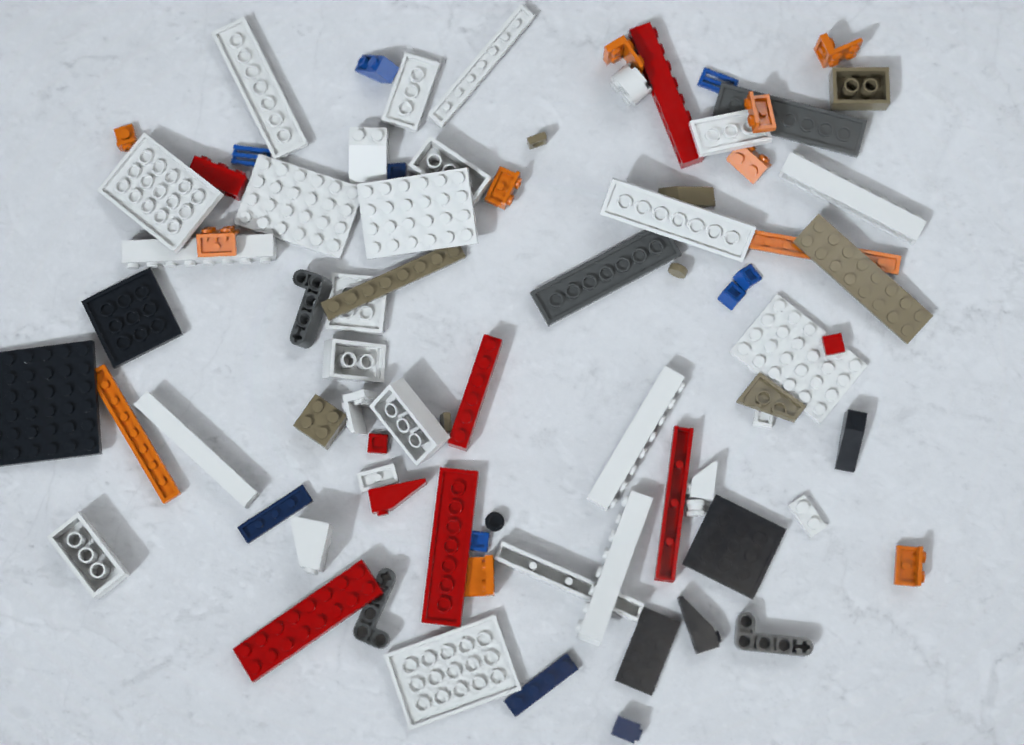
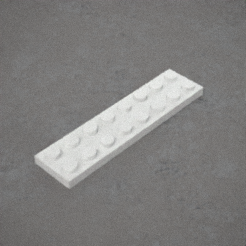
(259, 89)
(677, 219)

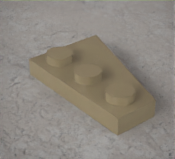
(771, 399)

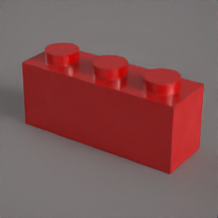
(225, 180)

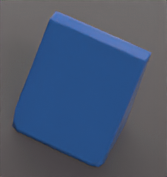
(747, 277)
(731, 295)

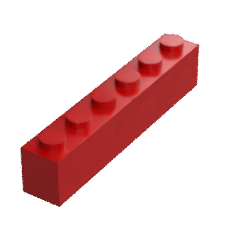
(475, 392)

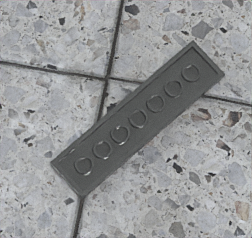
(801, 121)
(603, 275)

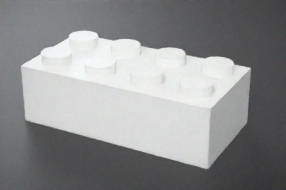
(437, 157)
(409, 421)
(88, 555)

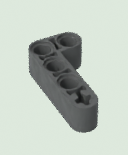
(304, 333)
(370, 624)
(773, 640)

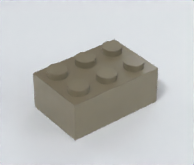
(859, 88)

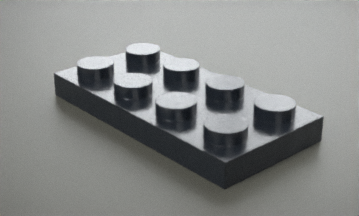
(647, 651)

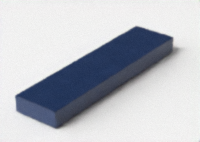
(275, 514)

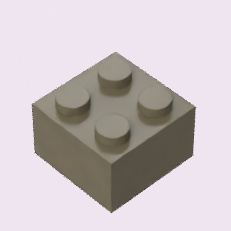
(321, 421)

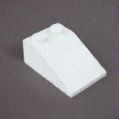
(368, 154)
(353, 361)

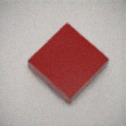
(833, 344)
(378, 443)

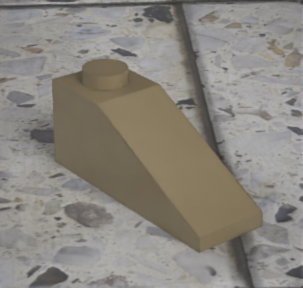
(697, 196)

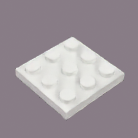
(364, 319)

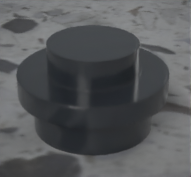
(494, 521)

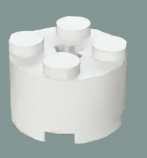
(630, 85)

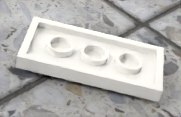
(410, 92)
(725, 133)

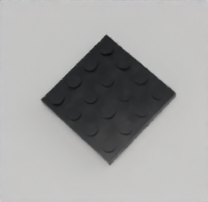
(132, 318)
(734, 546)

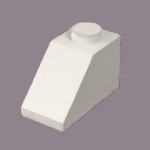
(703, 483)

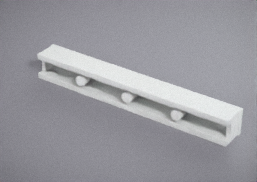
(196, 449)
(562, 579)

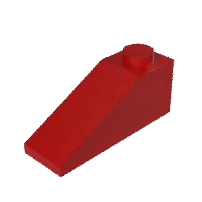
(391, 496)

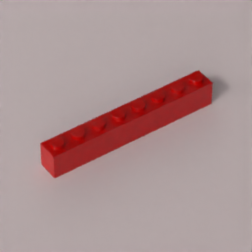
(665, 93)

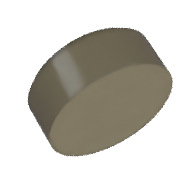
(677, 270)

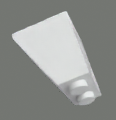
(312, 543)

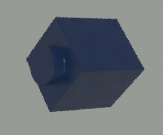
(626, 729)

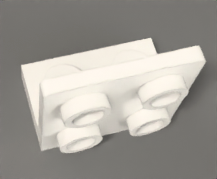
(352, 406)

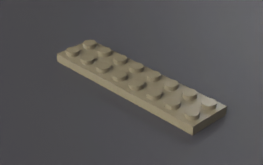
(862, 279)

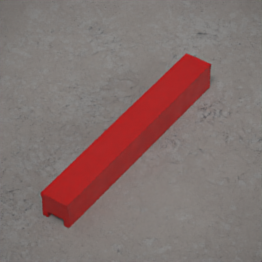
(673, 504)

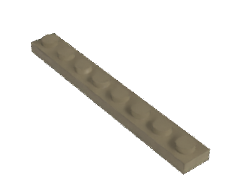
(391, 281)

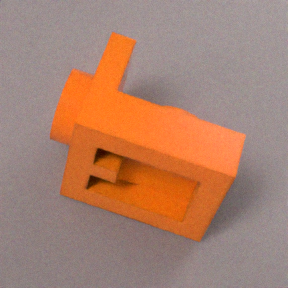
(125, 137)

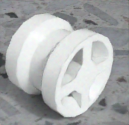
(695, 508)

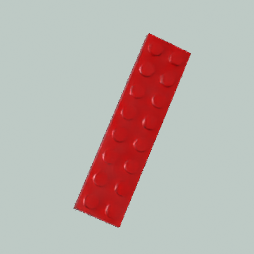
(450, 547)
(308, 621)

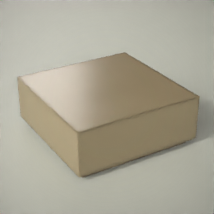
(537, 140)
(445, 421)

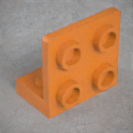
(622, 47)
(830, 56)
(217, 242)
(480, 577)

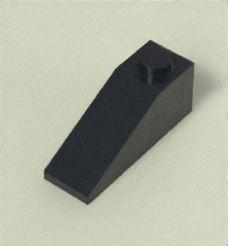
(850, 440)
(699, 629)

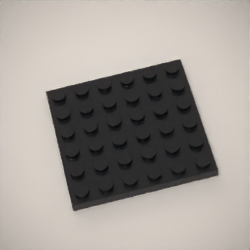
(49, 404)

